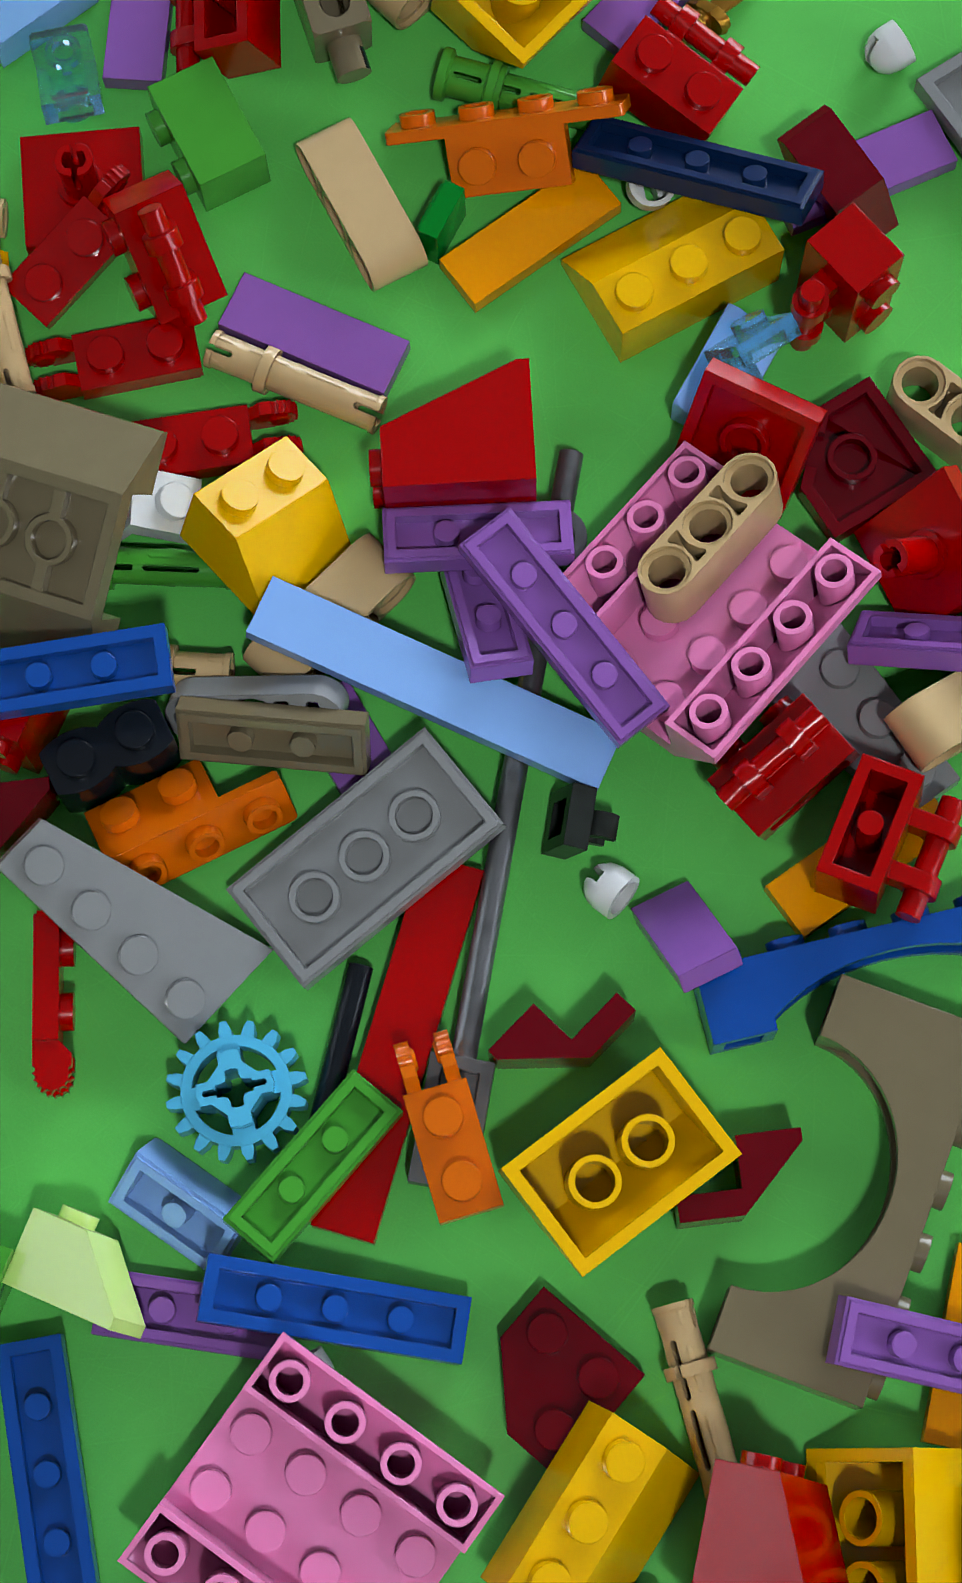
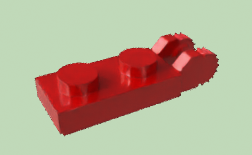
(68, 256)
(117, 359)
(221, 438)
(51, 1007)

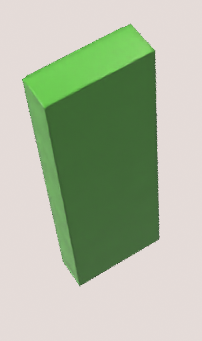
(312, 1167)

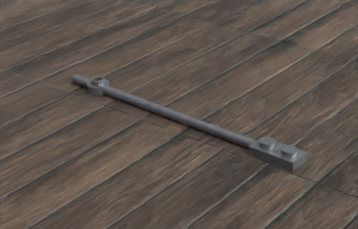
(496, 872)

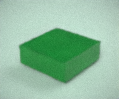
(442, 220)

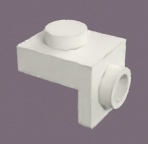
(163, 511)

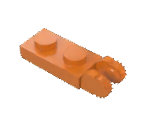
(449, 1137)

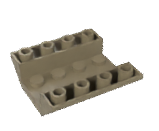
(64, 512)

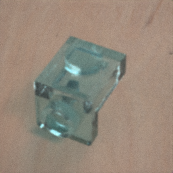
(67, 74)
(754, 339)

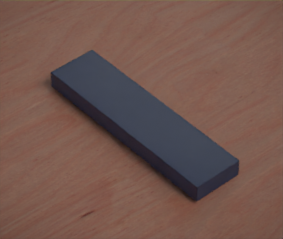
(698, 169)

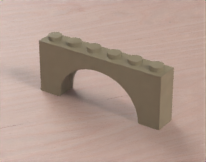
(914, 1071)

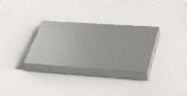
(366, 858)

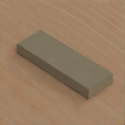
(273, 735)

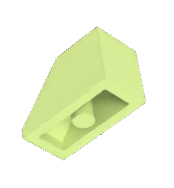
(76, 1270)

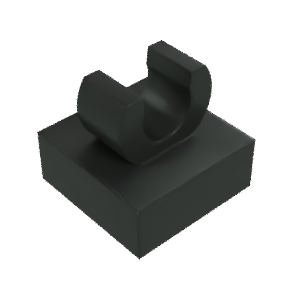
(575, 824)

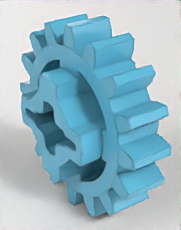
(208, 1099)

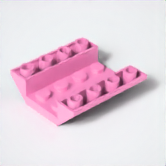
(743, 640)
(311, 1489)

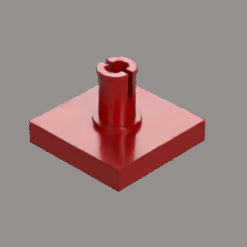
(66, 168)
(748, 415)
(920, 546)

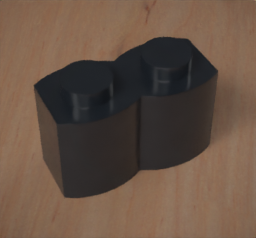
(99, 761)

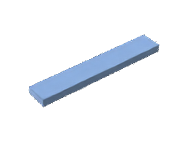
(430, 684)

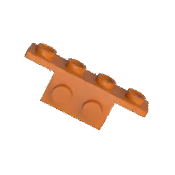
(510, 146)
(183, 823)

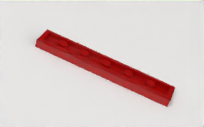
(408, 1011)

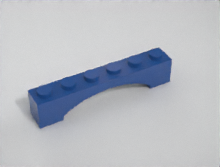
(747, 1001)

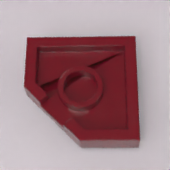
(859, 462)
(553, 1370)

